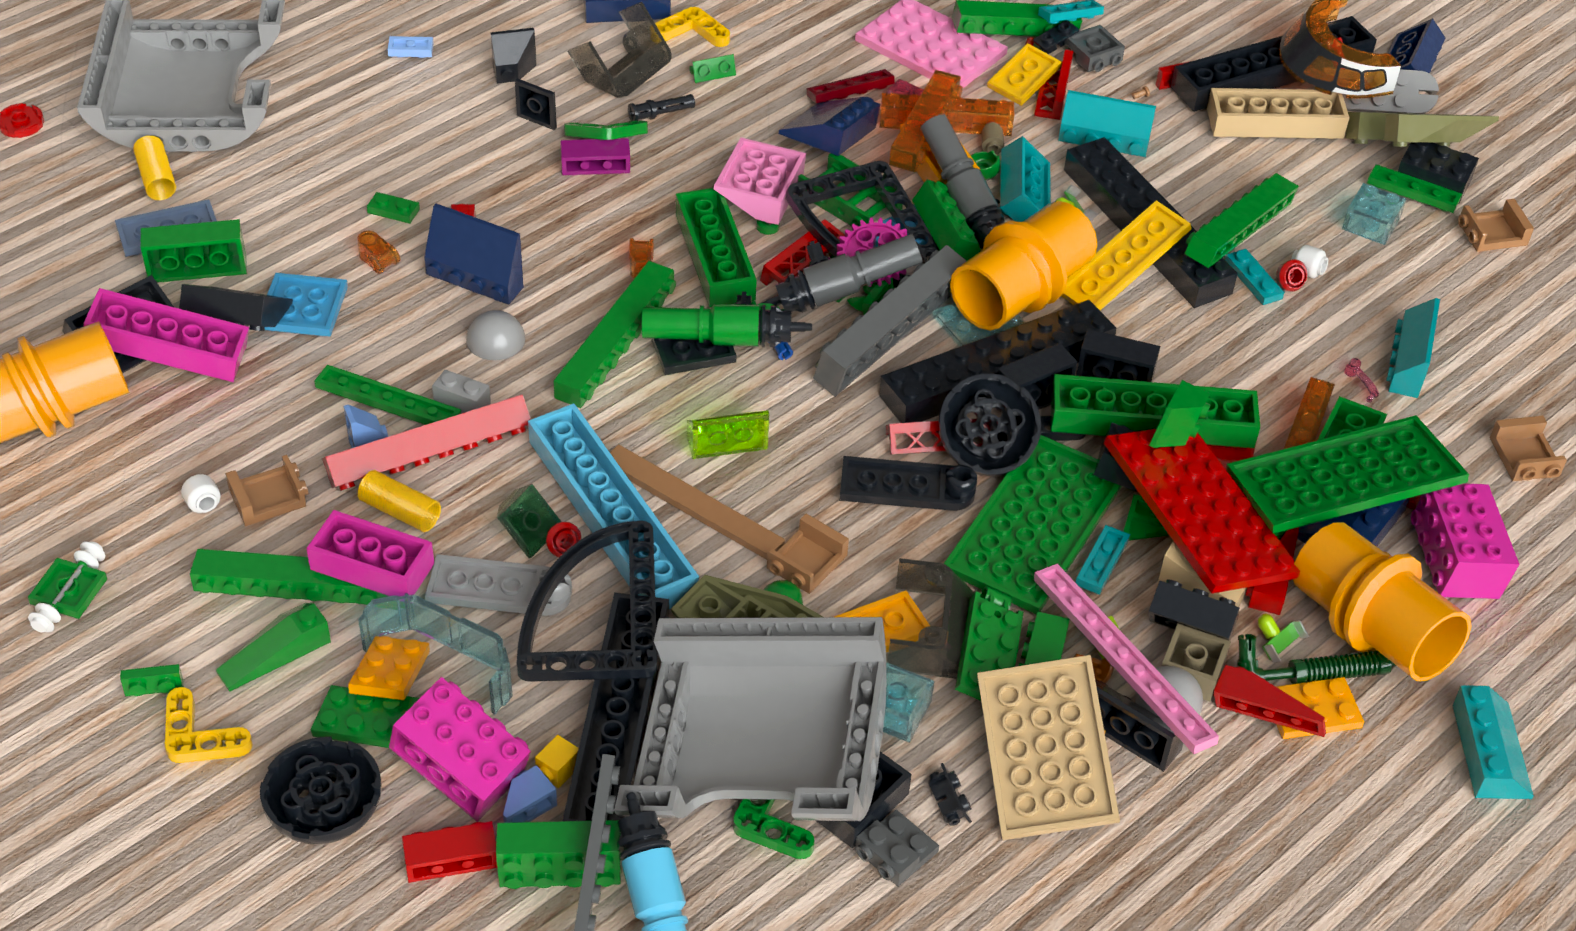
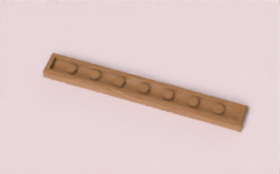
(697, 503)

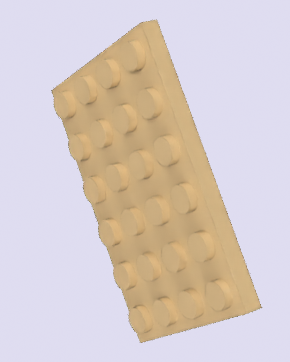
(1047, 748)

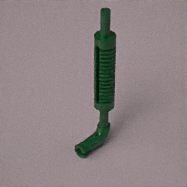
(1315, 668)

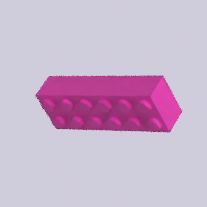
(169, 335)

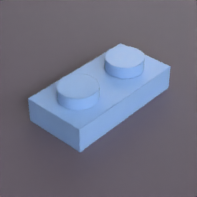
(410, 46)

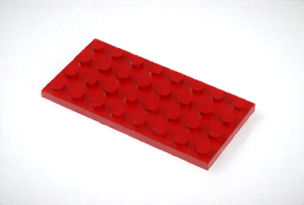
(1203, 512)

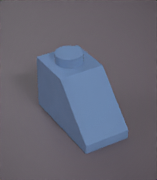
(362, 427)
(529, 796)

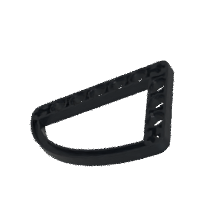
(872, 178)
(630, 658)

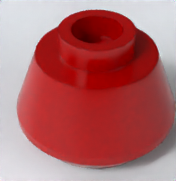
(1292, 275)
(562, 537)

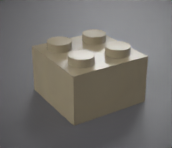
(1198, 654)

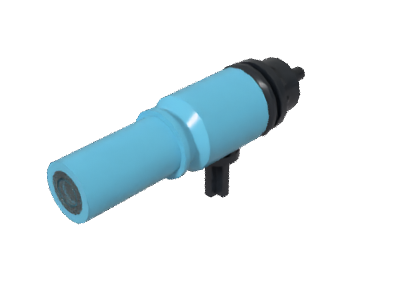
(650, 870)

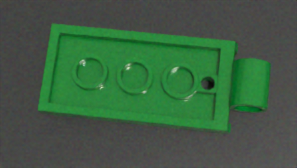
(988, 640)
(359, 717)

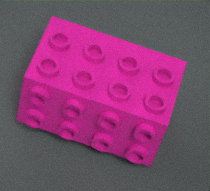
(1465, 541)
(459, 748)

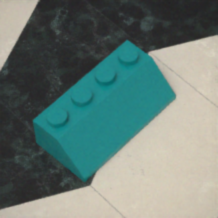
(1120, 121)
(1023, 180)
(1413, 348)
(1490, 744)

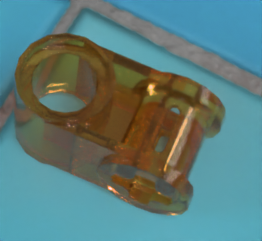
(376, 251)
(639, 254)

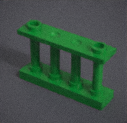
(845, 209)

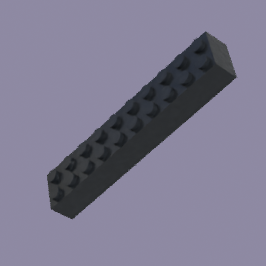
(1253, 65)
(1123, 196)
(920, 389)
(615, 715)

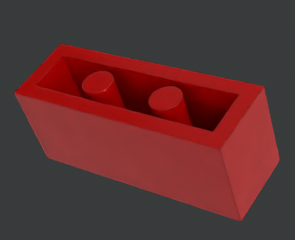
(450, 851)

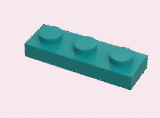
(1071, 11)
(1255, 277)
(1102, 559)

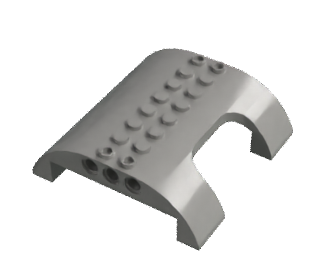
(177, 78)
(764, 716)

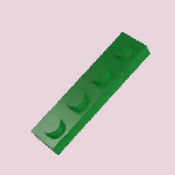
(1414, 188)

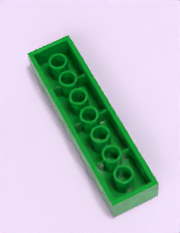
(1094, 403)

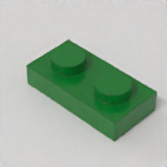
(393, 207)
(151, 680)

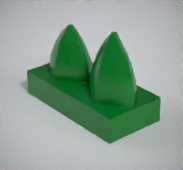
(875, 293)

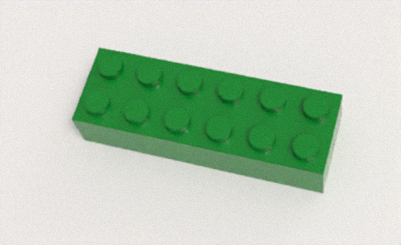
(715, 246)

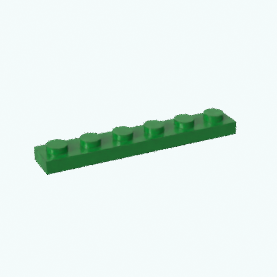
(383, 396)

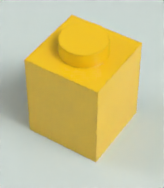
(557, 760)

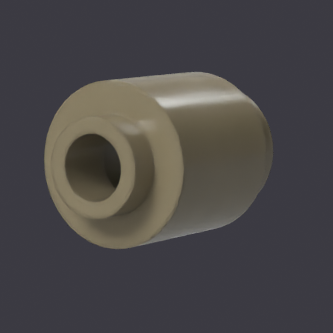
(992, 138)

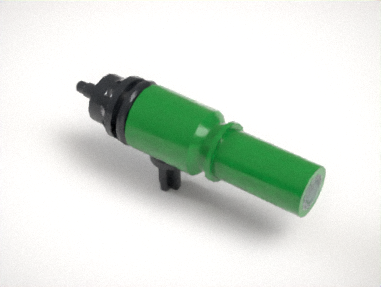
(723, 323)

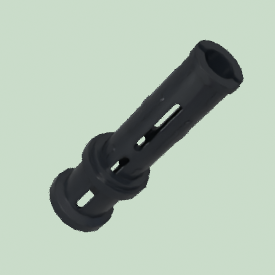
(650, 107)

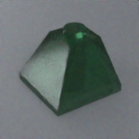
(527, 518)

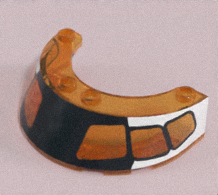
(1322, 60)

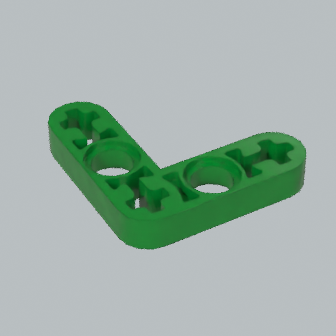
(606, 132)
(759, 815)

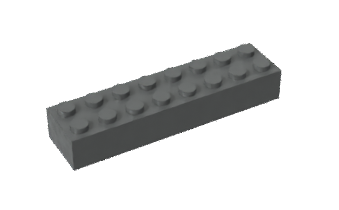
(887, 321)

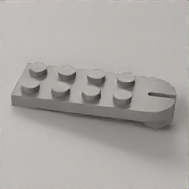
(1404, 98)
(492, 585)

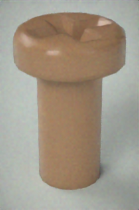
(1144, 92)

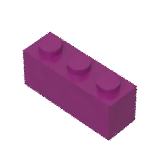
(595, 156)

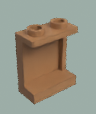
(1496, 228)
(1525, 449)
(268, 492)
(809, 554)

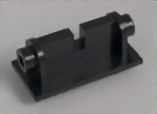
(1057, 35)
(956, 805)

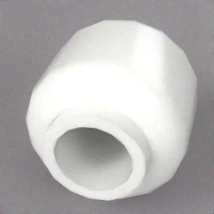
(1313, 258)
(200, 493)

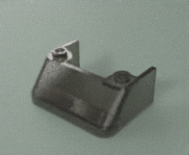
(645, 55)
(937, 647)

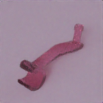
(1353, 369)

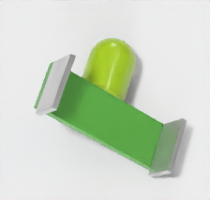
(1071, 193)
(1280, 639)

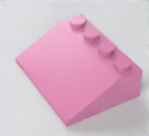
(759, 178)

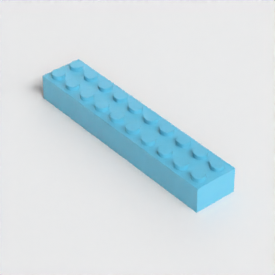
(606, 496)

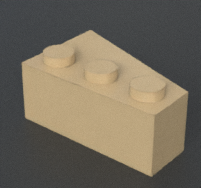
(1178, 568)

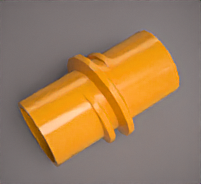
(1023, 265)
(57, 381)
(1381, 602)

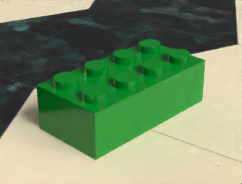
(194, 250)
(551, 854)

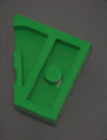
(1142, 521)

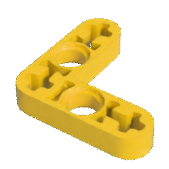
(694, 19)
(187, 736)

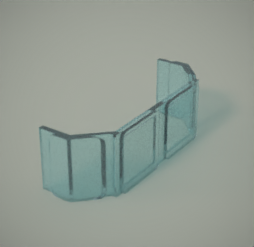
(414, 613)

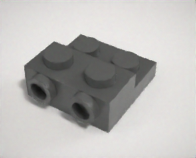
(1096, 48)
(895, 847)

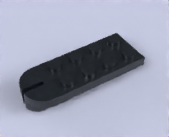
(907, 483)

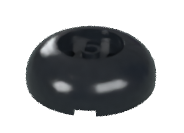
(1018, 420)
(313, 767)

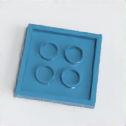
(313, 305)

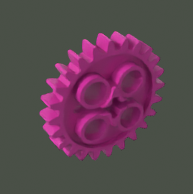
(864, 238)

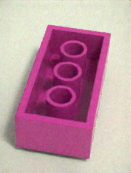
(370, 555)

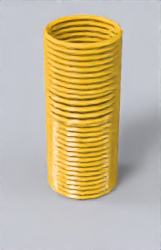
(154, 168)
(399, 501)

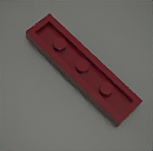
(853, 85)

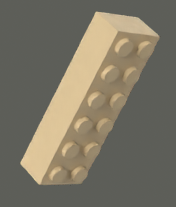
(1277, 113)

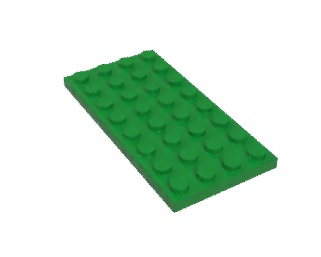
(1346, 473)
(1033, 522)

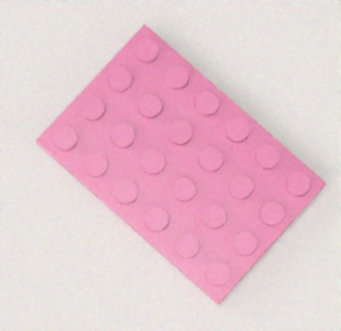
(929, 42)

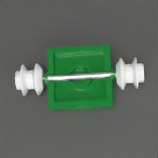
(67, 587)

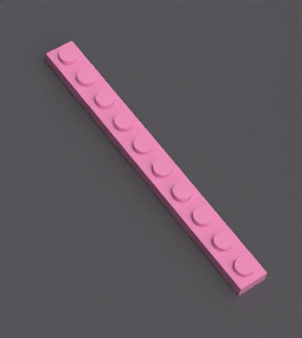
(1127, 659)

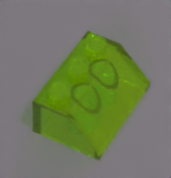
(728, 434)

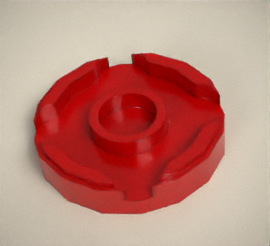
(20, 120)

